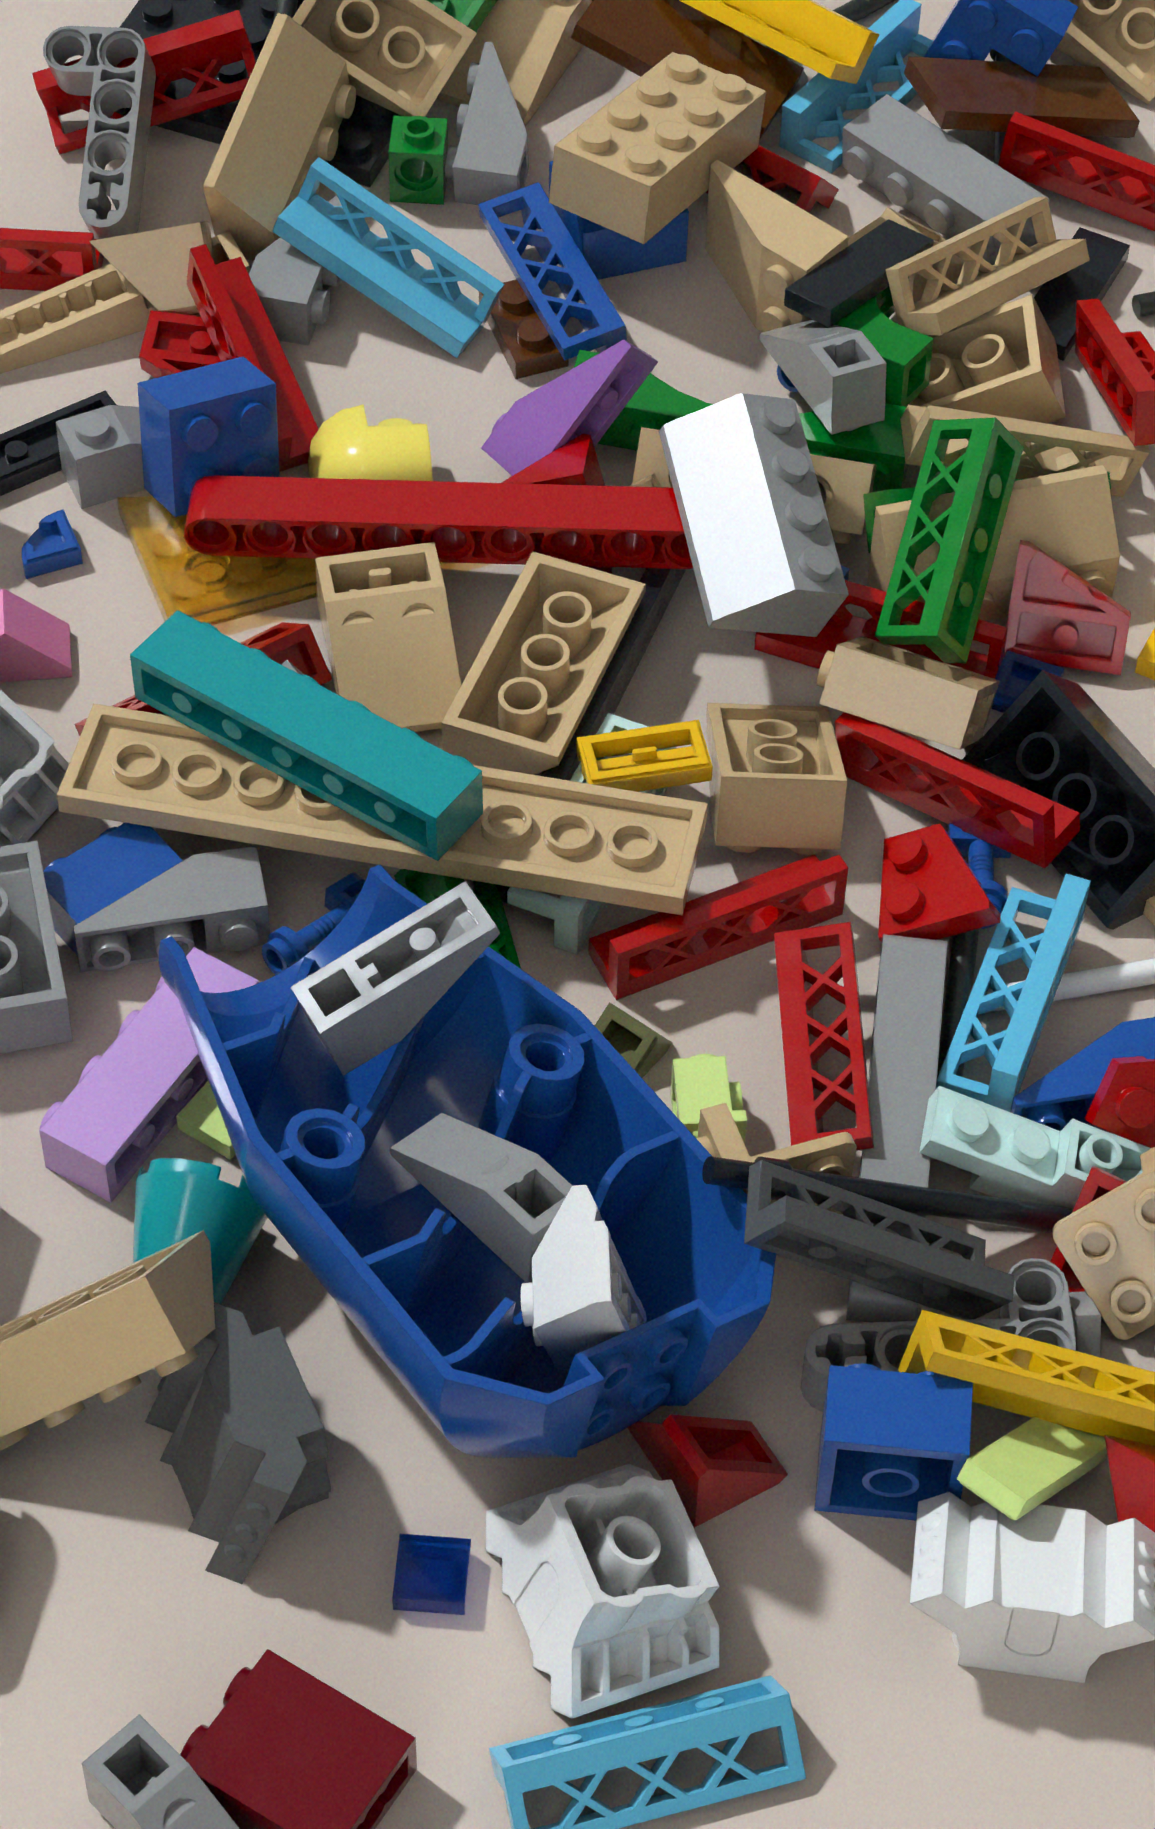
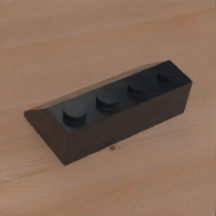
(1075, 755)

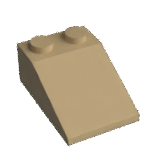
(1116, 39)
(531, 46)
(392, 48)
(763, 244)
(998, 366)
(775, 778)

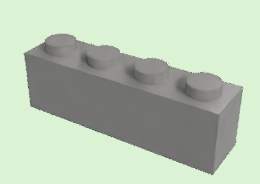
(931, 172)

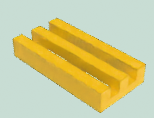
(646, 766)

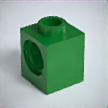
(418, 159)

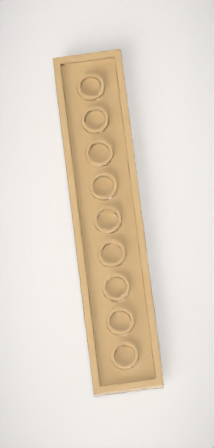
(530, 836)

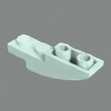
(1019, 1156)

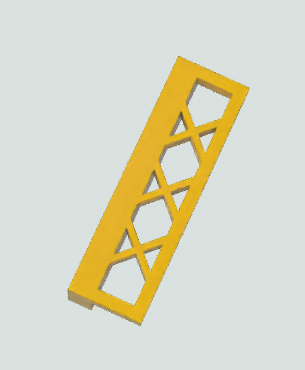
(799, 31)
(1036, 1377)

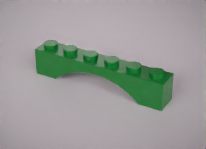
(874, 443)

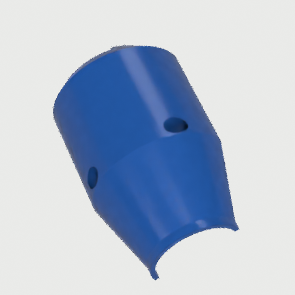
(405, 1266)

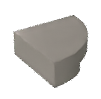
(1086, 1323)

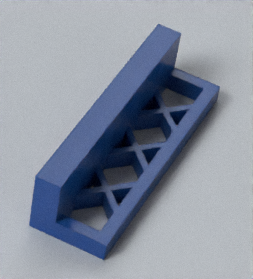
(561, 264)

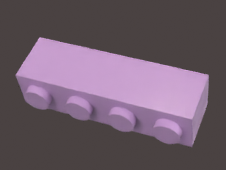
(133, 1089)

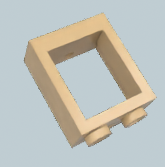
(907, 691)

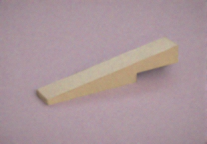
(82, 313)

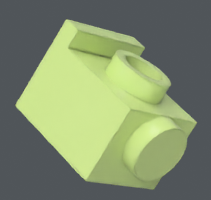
(701, 1084)

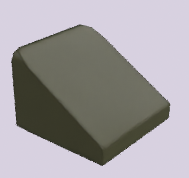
(632, 1039)

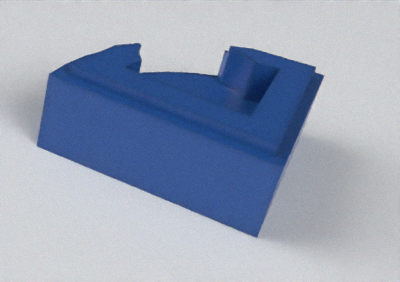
(51, 547)

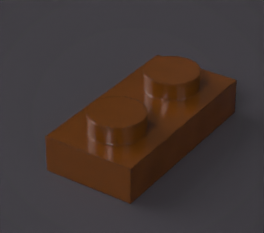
(522, 334)

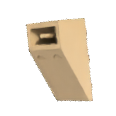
(390, 633)

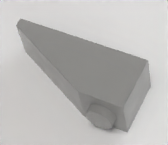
(102, 453)
(394, 978)

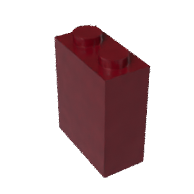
(299, 1753)

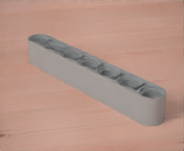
(899, 1087)

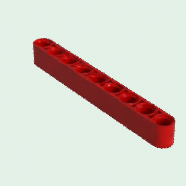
(463, 519)

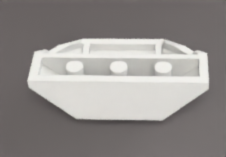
(578, 1284)

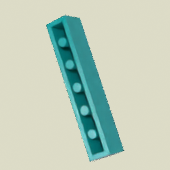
(308, 734)

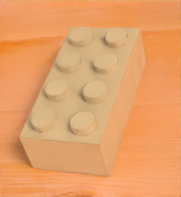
(654, 146)

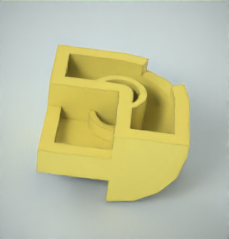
(353, 450)

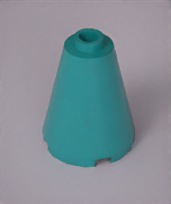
(186, 1198)

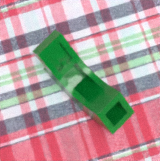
(903, 349)

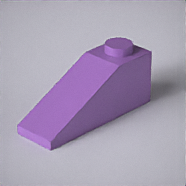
(568, 406)

